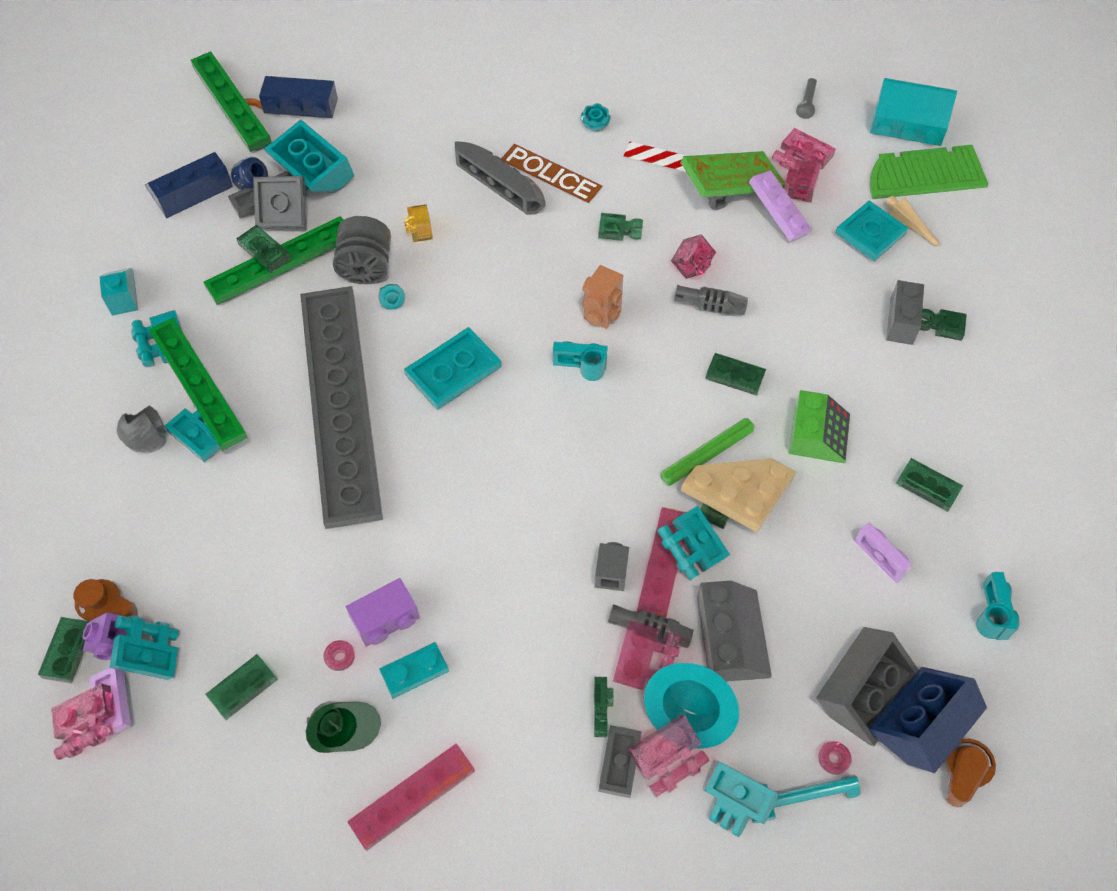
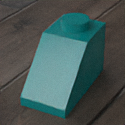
(119, 291)

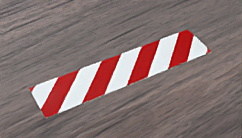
(654, 156)

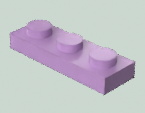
(780, 205)

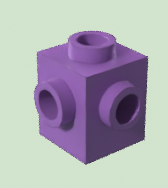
(100, 635)

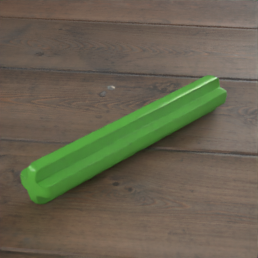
(707, 451)

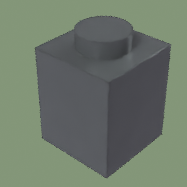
(611, 566)

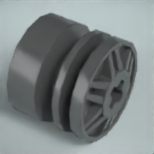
(362, 250)

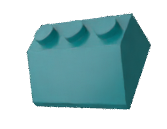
(913, 111)
(311, 156)

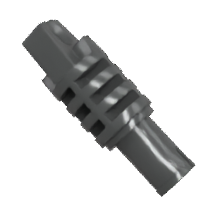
(712, 300)
(622, 616)

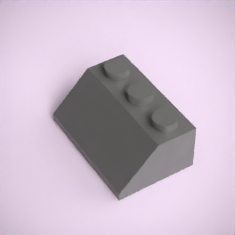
(733, 631)
(866, 681)

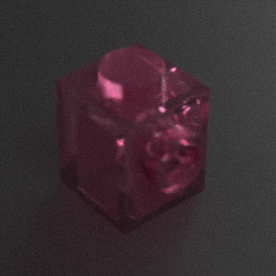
(803, 180)
(693, 256)

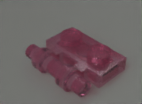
(804, 147)
(637, 653)
(80, 713)
(664, 748)

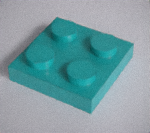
(871, 230)

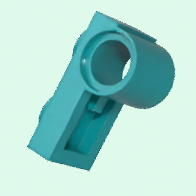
(580, 356)
(998, 598)

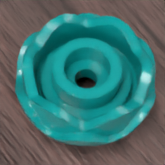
(595, 117)

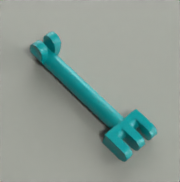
(847, 784)

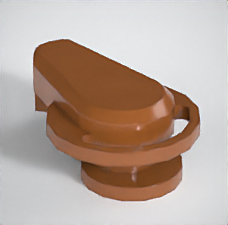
(101, 599)
(968, 771)

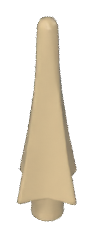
(905, 214)

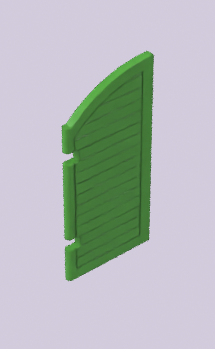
(926, 172)

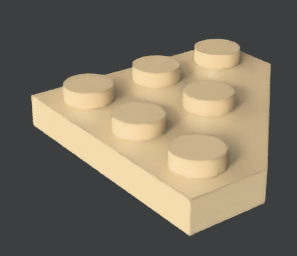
(740, 489)

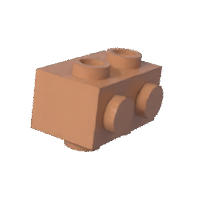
(603, 297)

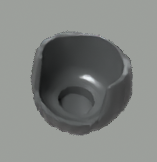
(141, 431)

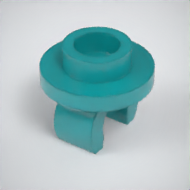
(391, 296)

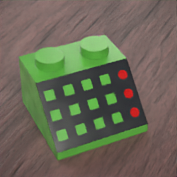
(819, 428)

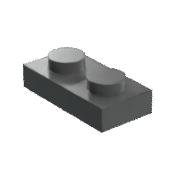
(618, 763)

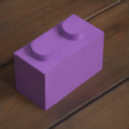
(383, 612)

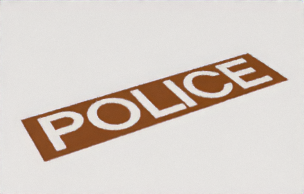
(551, 173)

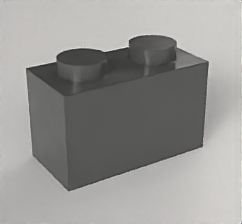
(905, 312)

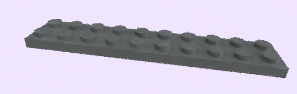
(340, 409)

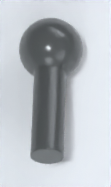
(806, 108)

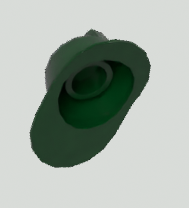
(342, 726)

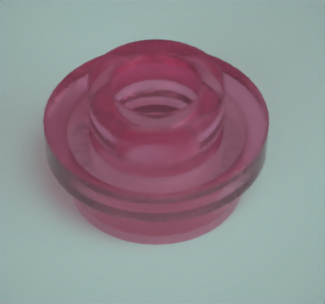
(339, 647)
(841, 751)

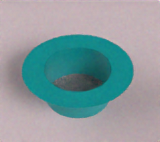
(697, 691)

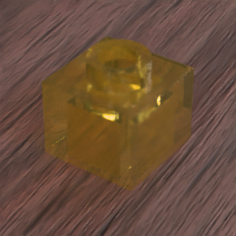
(418, 223)

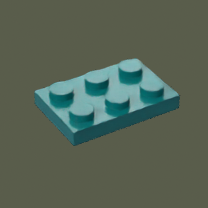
(453, 368)

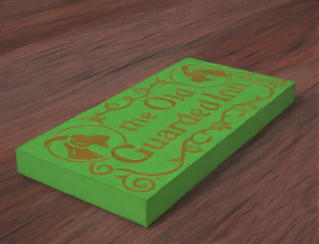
(727, 172)

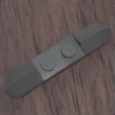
(500, 177)

